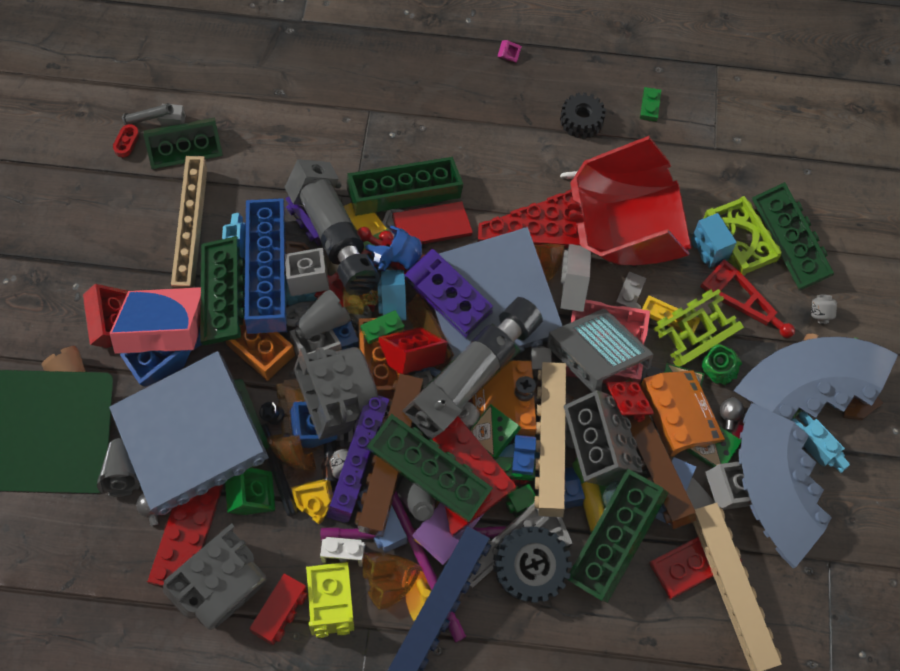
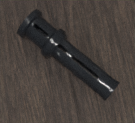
(329, 449)

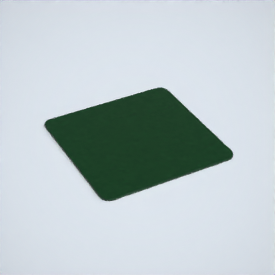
(53, 430)

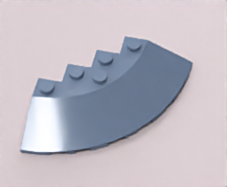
(816, 374)
(780, 483)

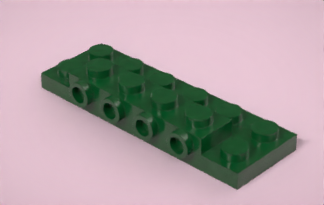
(793, 235)
(221, 291)
(429, 467)

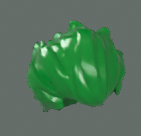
(721, 364)

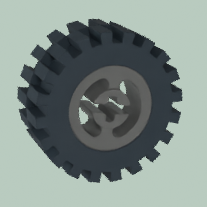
(524, 542)

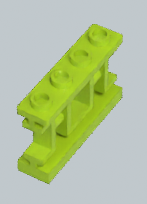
(706, 340)

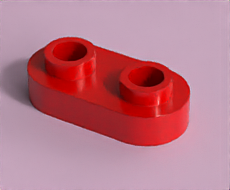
(125, 142)

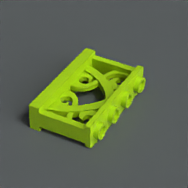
(752, 223)

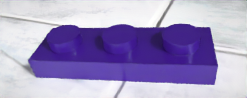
(303, 221)

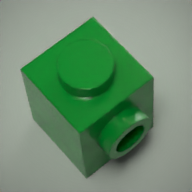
(520, 500)

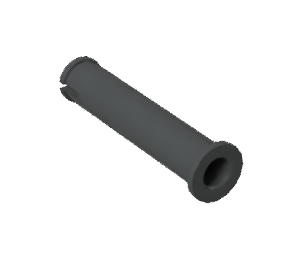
(148, 114)

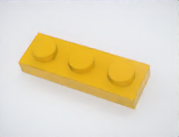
(660, 309)

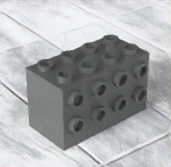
(602, 439)

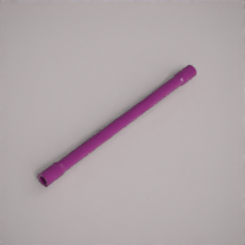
(490, 531)
(454, 627)

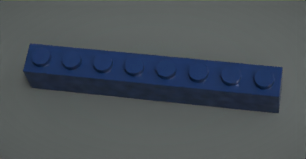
(441, 602)

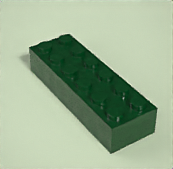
(404, 185)
(617, 535)

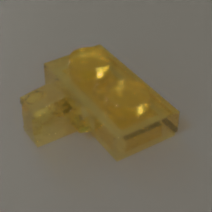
(355, 303)

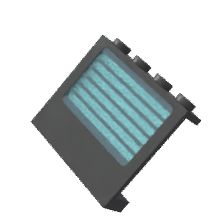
(597, 348)

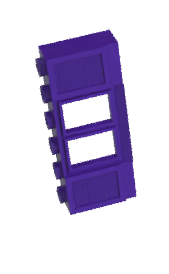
(356, 460)

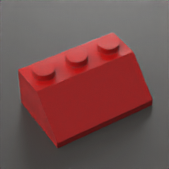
(101, 310)
(413, 350)

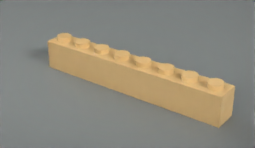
(189, 223)
(552, 440)
(735, 589)

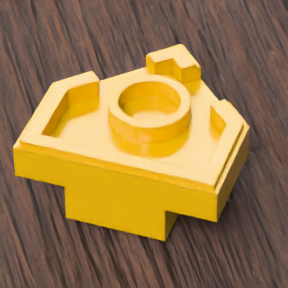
(313, 498)

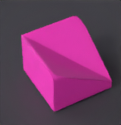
(509, 51)

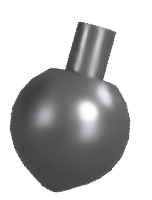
(732, 411)
(144, 510)

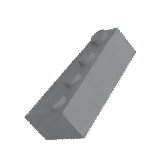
(575, 277)

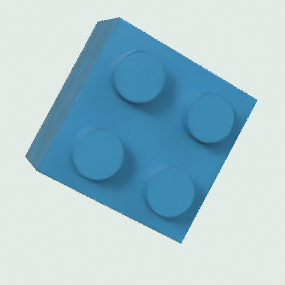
(713, 240)
(392, 293)

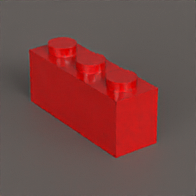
(279, 610)

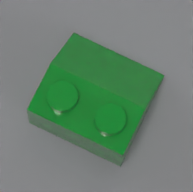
(250, 492)

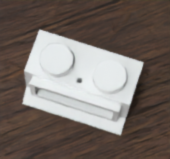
(342, 549)

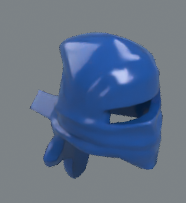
(403, 250)

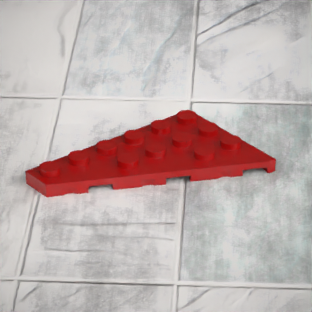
(546, 222)
(468, 450)

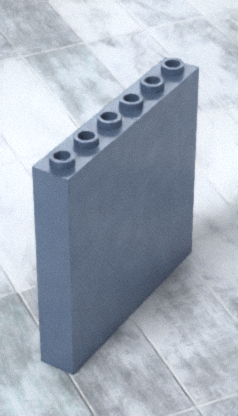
(501, 272)
(188, 433)

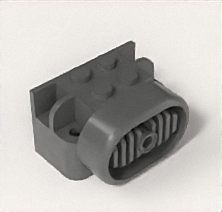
(334, 388)
(215, 580)

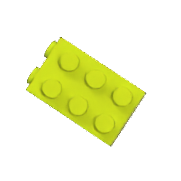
(330, 599)

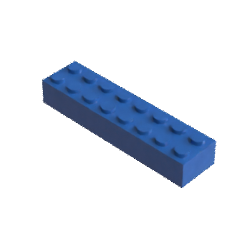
(265, 266)

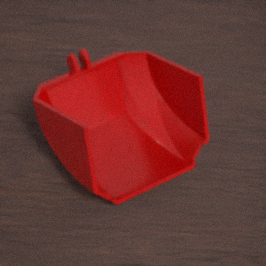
(630, 206)

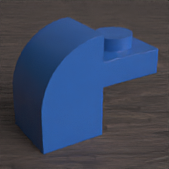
(523, 454)

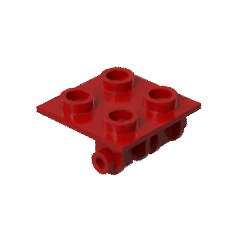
(630, 399)

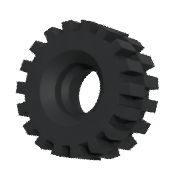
(579, 125)

